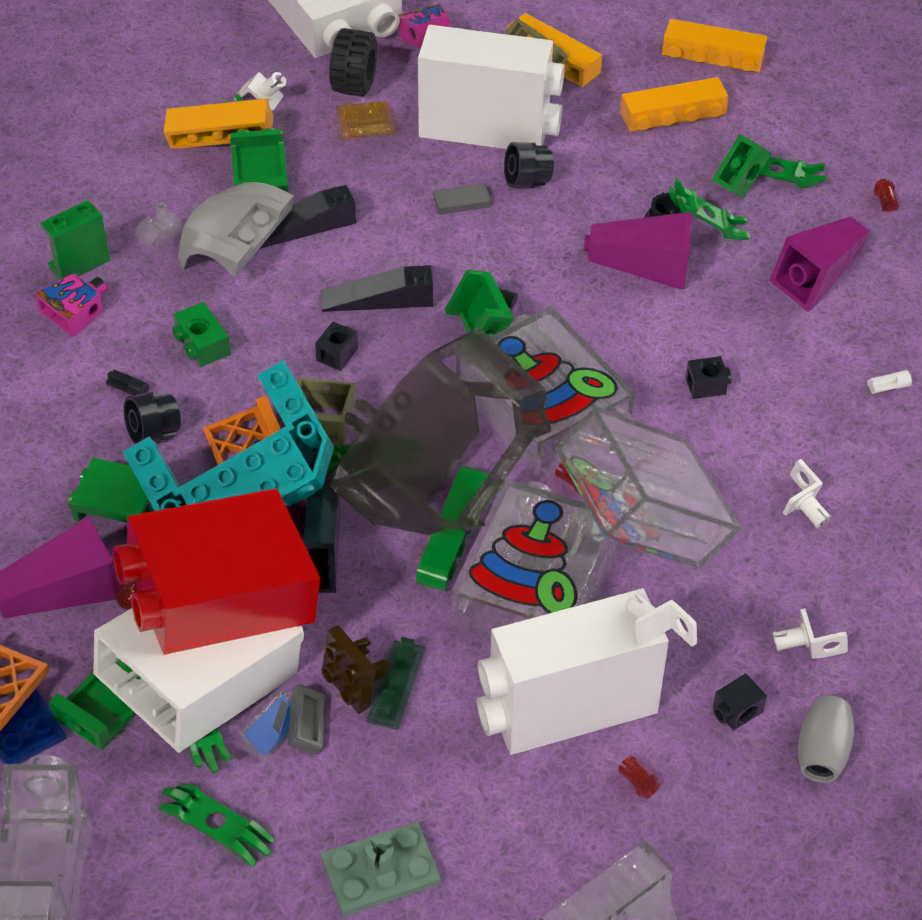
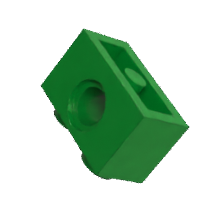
(741, 166)
(201, 334)

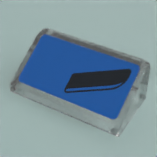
(268, 728)

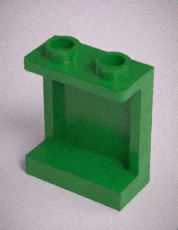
(259, 157)
(76, 240)
(480, 303)
(108, 492)
(93, 710)

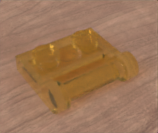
(364, 119)

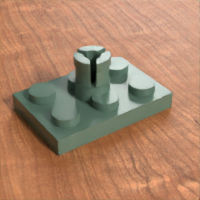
(380, 869)

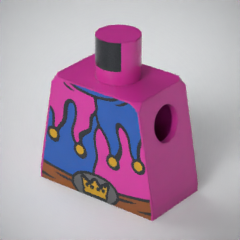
(419, 21)
(71, 302)

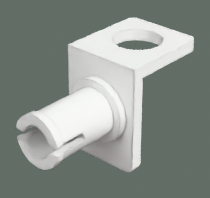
(265, 88)
(806, 499)
(655, 621)
(804, 636)

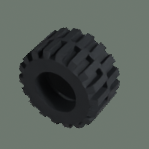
(353, 62)

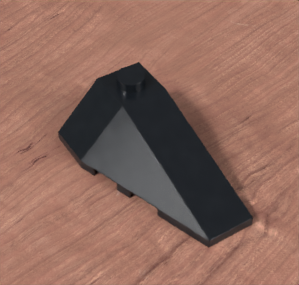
(316, 214)
(386, 290)

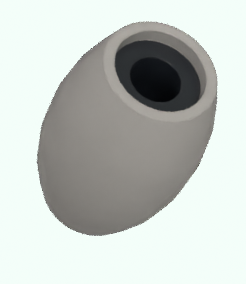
(826, 739)

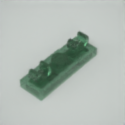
(396, 687)

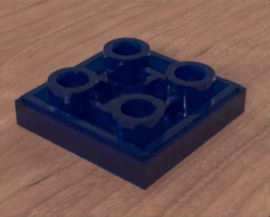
(29, 731)

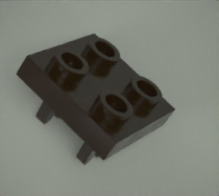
(350, 669)

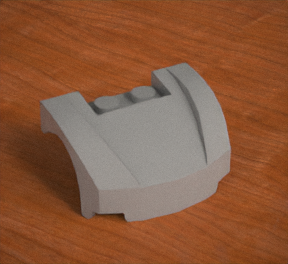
(234, 224)

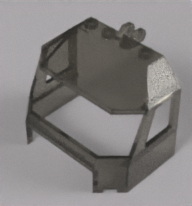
(425, 432)

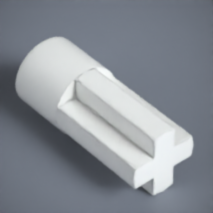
(890, 381)

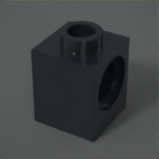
(336, 346)
(707, 377)
(739, 702)

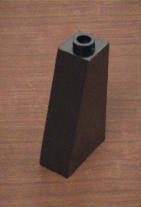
(322, 534)

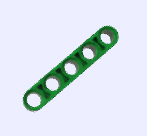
(442, 550)

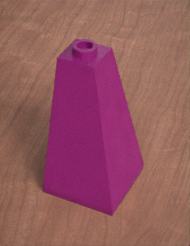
(644, 247)
(816, 259)
(60, 574)

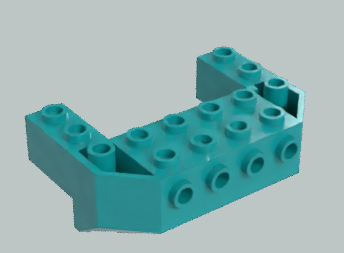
(289, 459)

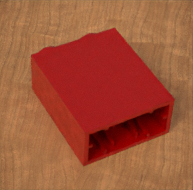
(217, 571)

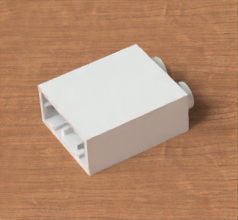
(321, 20)
(487, 87)
(569, 674)
(195, 688)

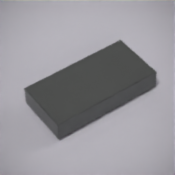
(462, 199)
(306, 719)

